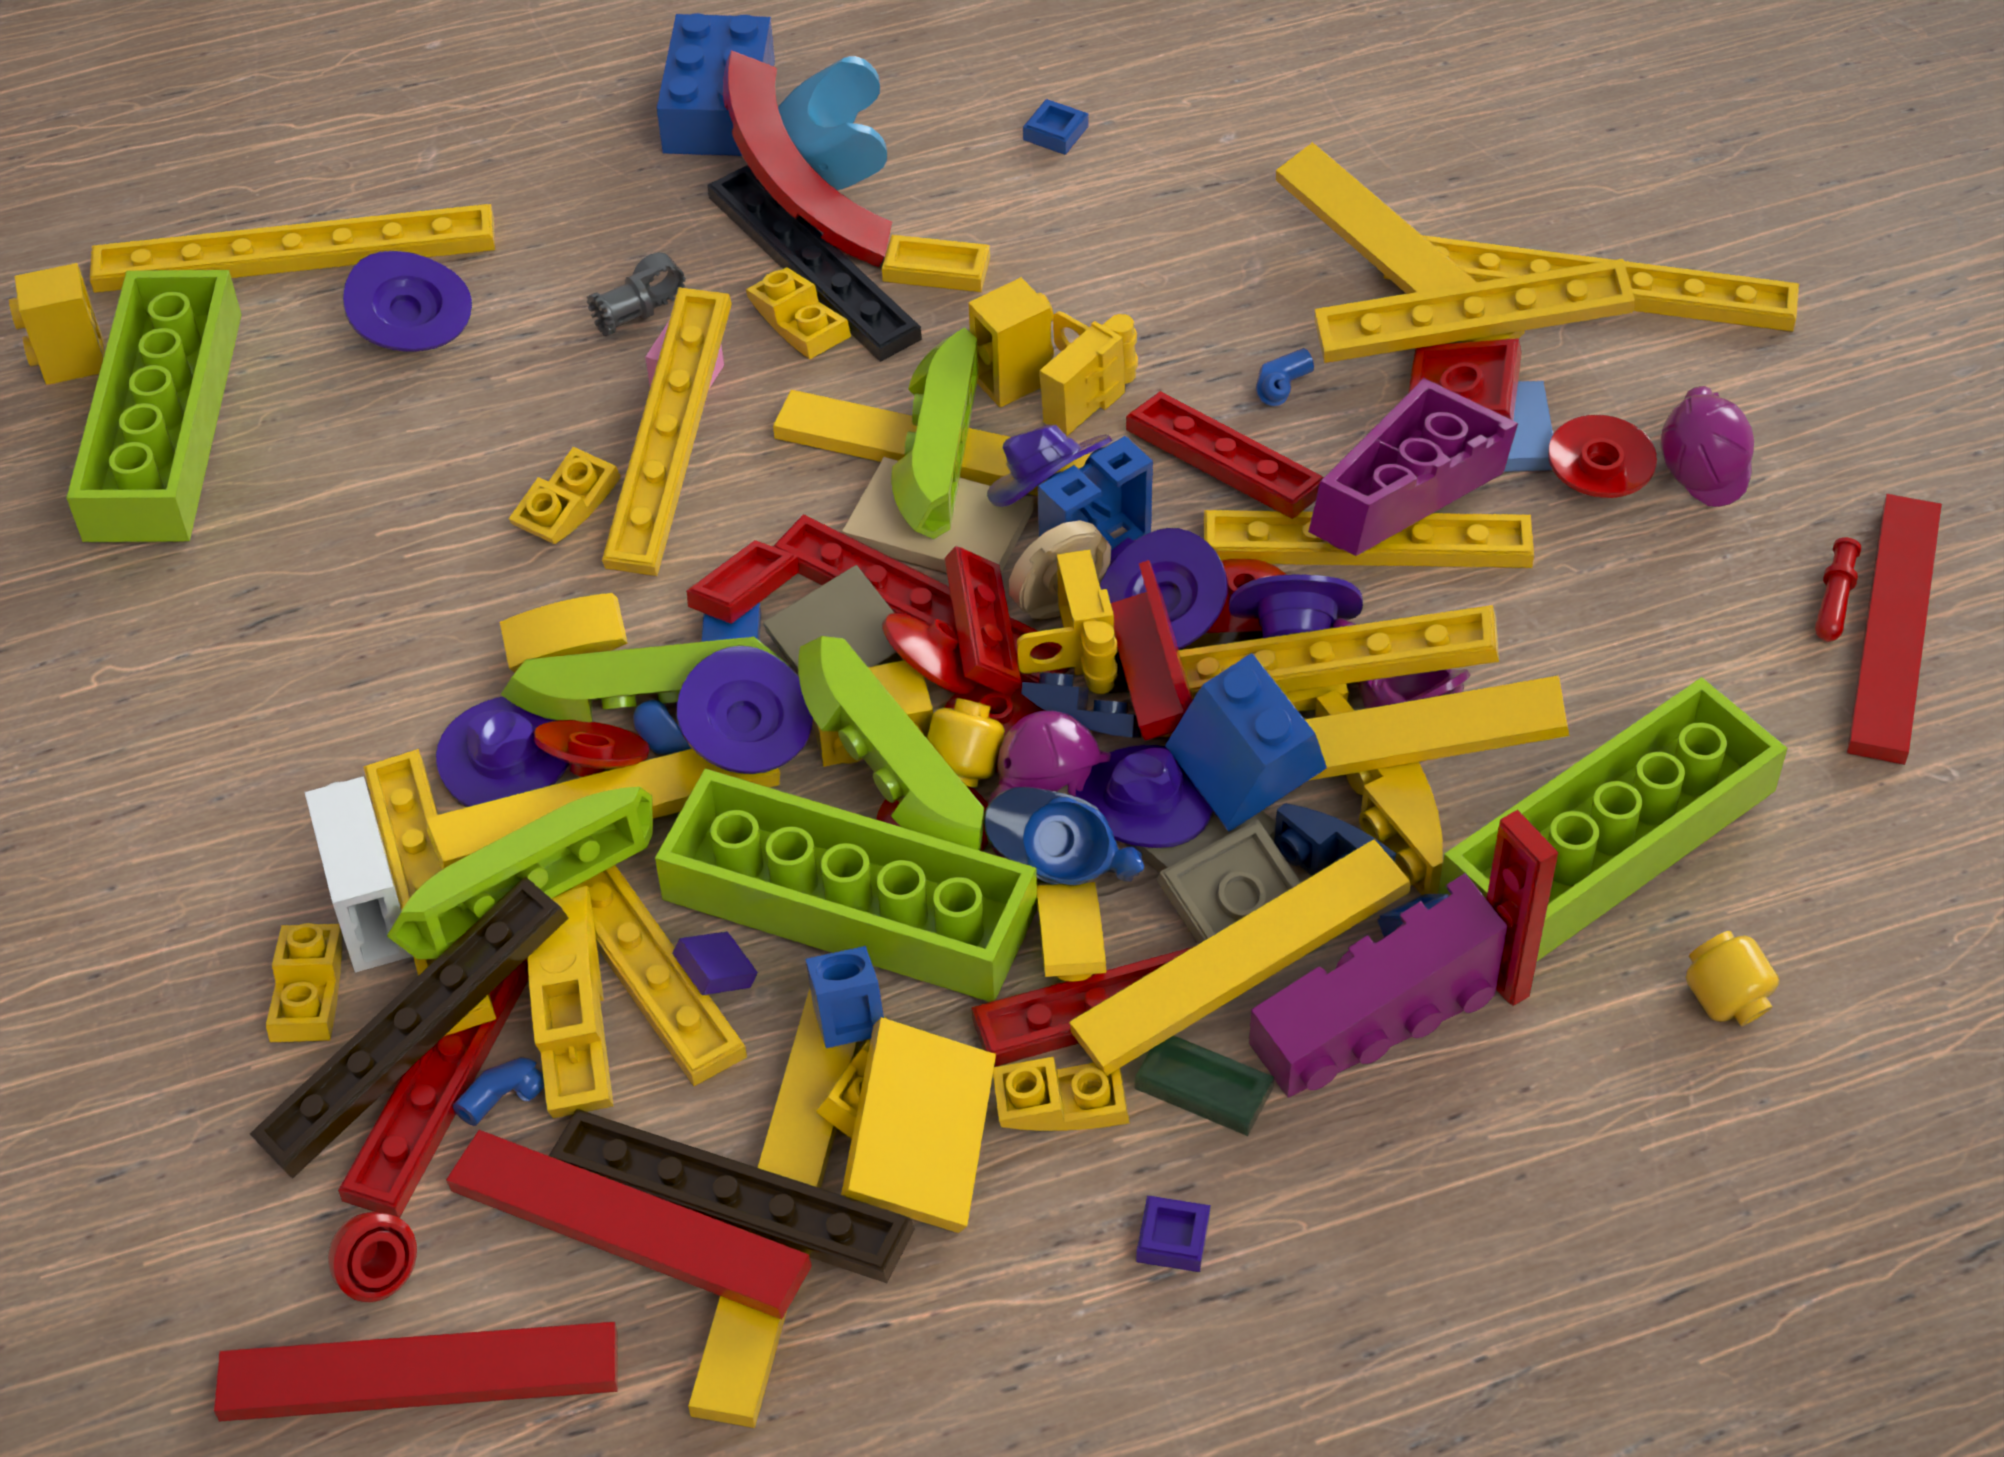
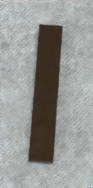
(408, 1027)
(741, 1195)

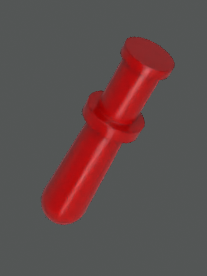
(1839, 580)

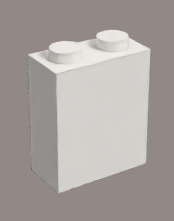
(356, 871)

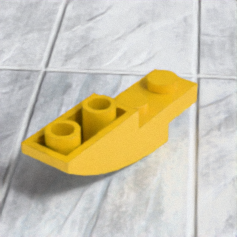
(1397, 811)
(568, 1011)

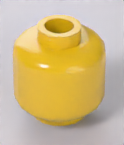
(967, 740)
(1732, 978)

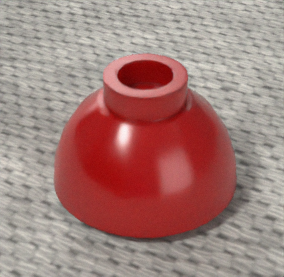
(372, 1256)

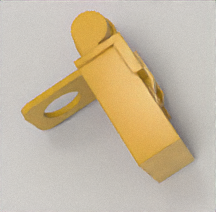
(1088, 370)
(1087, 627)

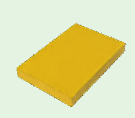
(919, 1125)

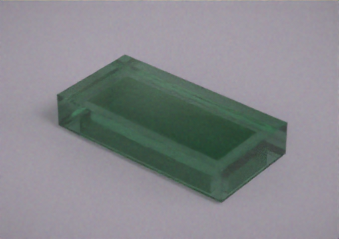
(1205, 1083)

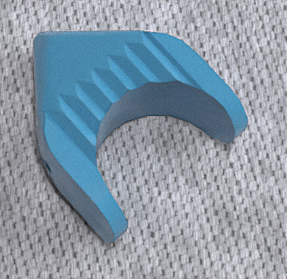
(822, 126)

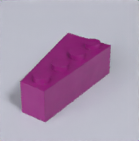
(1410, 466)
(1382, 991)

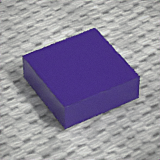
(715, 963)
(1173, 1233)

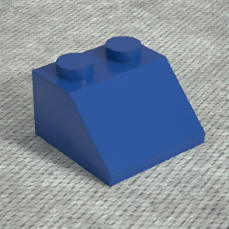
(1244, 743)

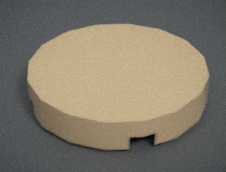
(1035, 573)

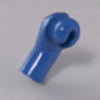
(1276, 376)
(658, 728)
(494, 1083)

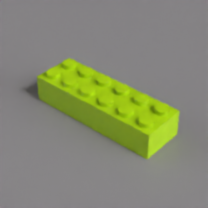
(155, 407)
(1636, 806)
(848, 884)

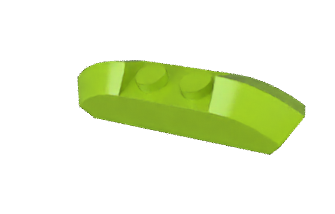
(943, 401)
(568, 683)
(873, 726)
(550, 852)

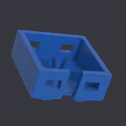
(1107, 492)

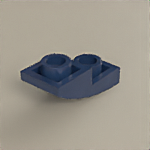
(1058, 694)
(1316, 839)

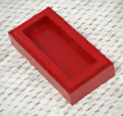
(742, 581)

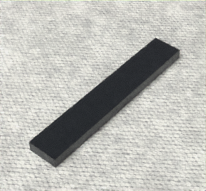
(798, 245)

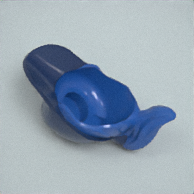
(1058, 836)

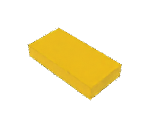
(936, 263)

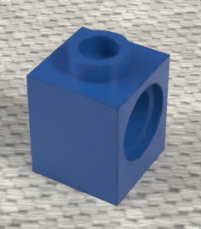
(844, 995)

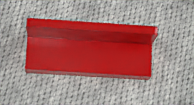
(1151, 659)

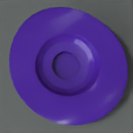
(406, 301)
(1036, 457)
(1187, 575)
(1296, 603)
(744, 711)
(493, 754)
(1146, 798)

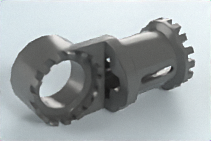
(636, 296)

